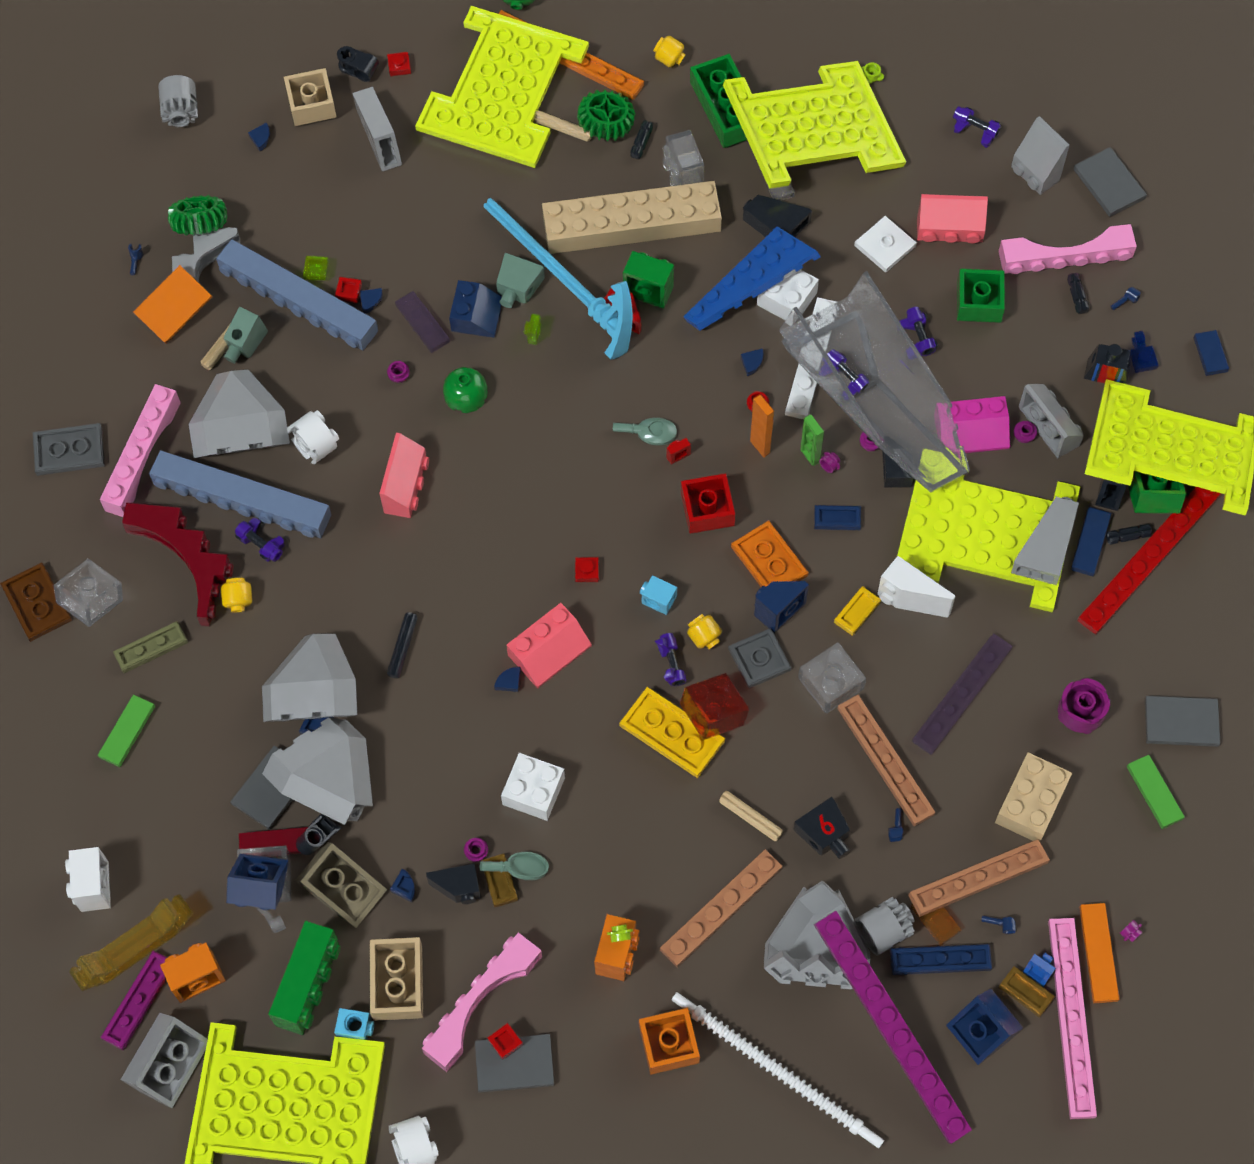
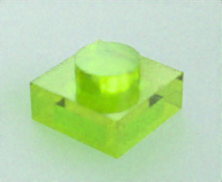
(315, 268)
(533, 328)

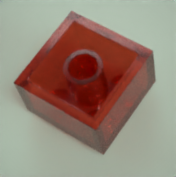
(714, 706)

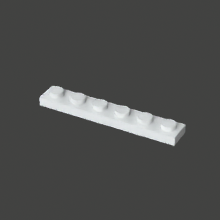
(804, 385)

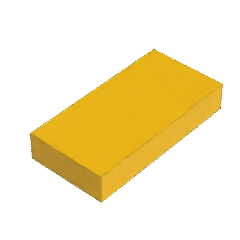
(857, 610)

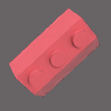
(952, 218)
(403, 477)
(548, 645)

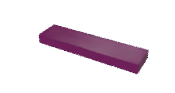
(136, 1002)

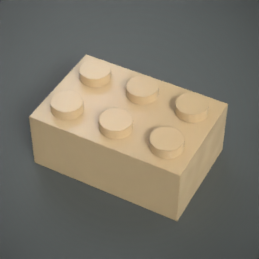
(1033, 797)
(396, 979)

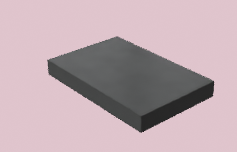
(1110, 182)
(68, 449)
(1182, 721)
(260, 798)
(524, 1068)

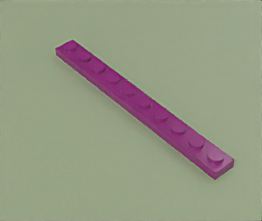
(892, 1027)

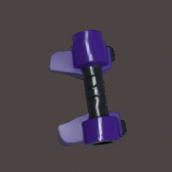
(965, 118)
(916, 321)
(858, 382)
(268, 550)
(667, 647)

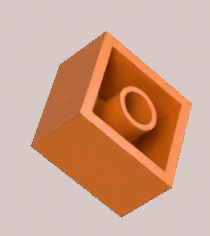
(616, 958)
(192, 972)
(669, 1041)

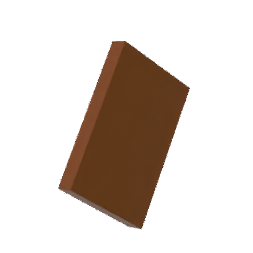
(34, 602)

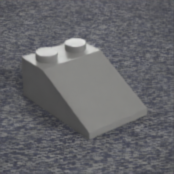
(1040, 157)

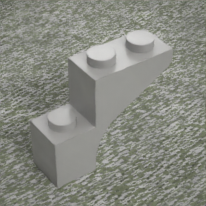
(206, 250)

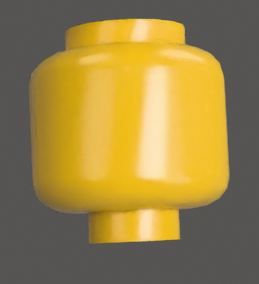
(669, 51)
(236, 594)
(704, 631)

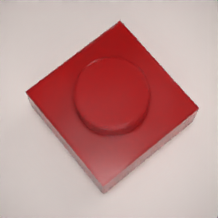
(399, 64)
(348, 289)
(678, 450)
(586, 569)
(505, 1041)

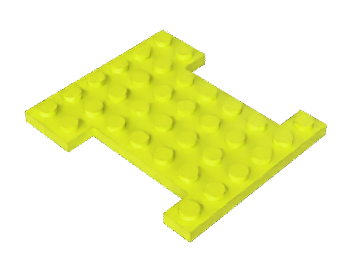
(501, 88)
(815, 123)
(1171, 446)
(976, 531)
(285, 1103)

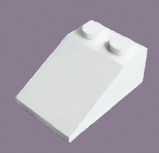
(913, 590)

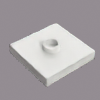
(885, 244)

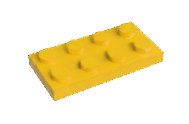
(670, 732)

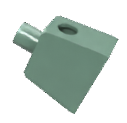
(518, 280)
(243, 335)

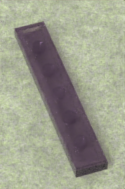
(962, 694)

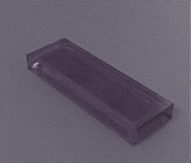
(422, 321)

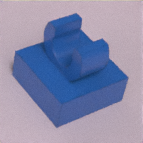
(1040, 969)

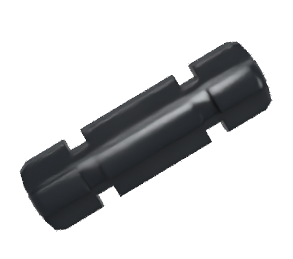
(641, 139)
(1078, 293)
(1128, 533)

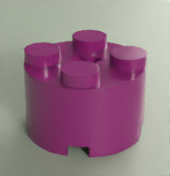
(1081, 718)

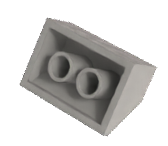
(1050, 419)
(165, 1060)

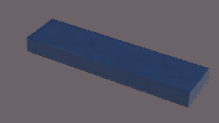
(940, 959)

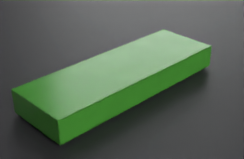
(812, 440)
(126, 731)
(1155, 791)

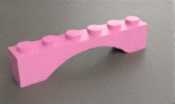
(1023, 255)
(126, 476)
(515, 961)

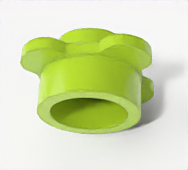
(875, 69)
(620, 933)

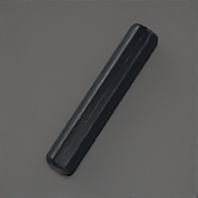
(402, 645)

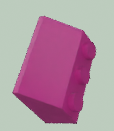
(982, 424)

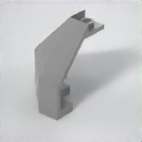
(237, 417)
(311, 683)
(325, 770)
(796, 947)

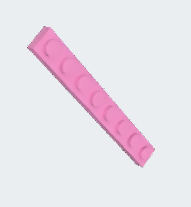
(1072, 1019)

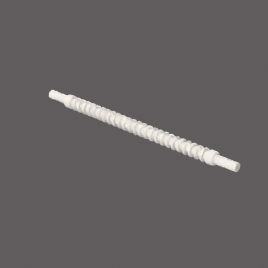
(855, 1126)

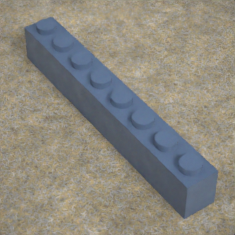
(297, 295)
(240, 494)

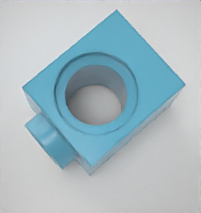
(658, 594)
(344, 1020)

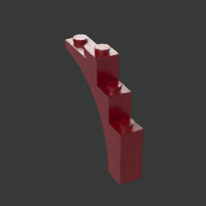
(168, 527)

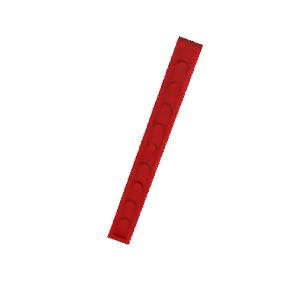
(1147, 559)

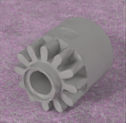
(178, 100)
(885, 925)

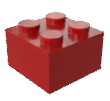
(707, 503)

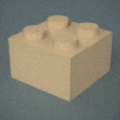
(310, 97)

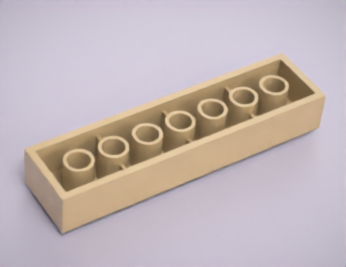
(631, 217)

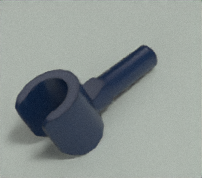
(135, 255)
(1131, 294)
(895, 833)
(1008, 923)

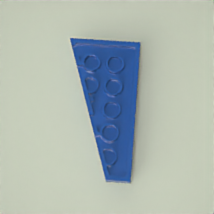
(753, 275)

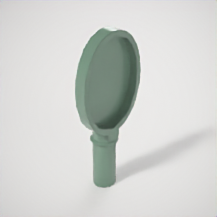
(651, 431)
(520, 865)

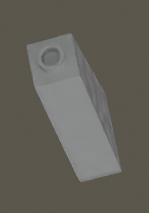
(377, 128)
(1046, 547)

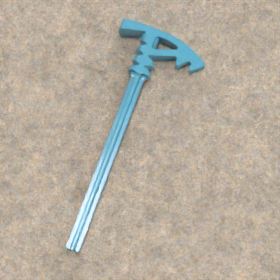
(615, 318)

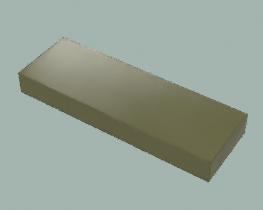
(150, 647)

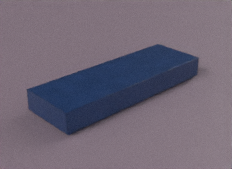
(1090, 541)

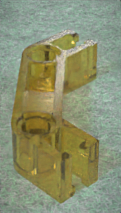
(133, 945)

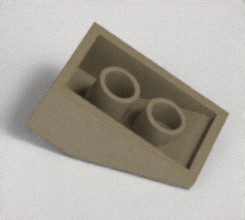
(341, 884)

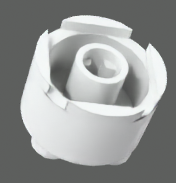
(313, 436)
(412, 1142)

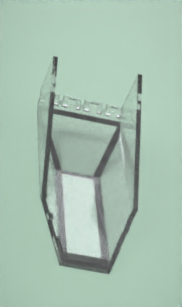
(903, 404)

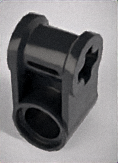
(358, 64)
(319, 832)

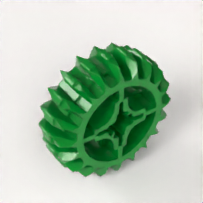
(606, 115)
(197, 215)

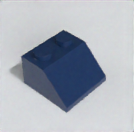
(475, 309)
(779, 602)
(256, 881)
(984, 1026)

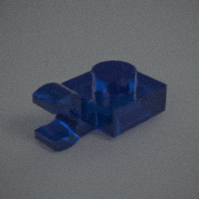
(1142, 357)

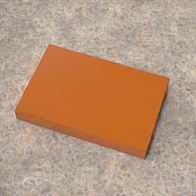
(172, 304)
(768, 556)

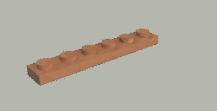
(886, 760)
(978, 877)
(721, 908)

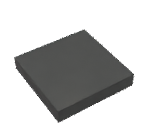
(759, 658)

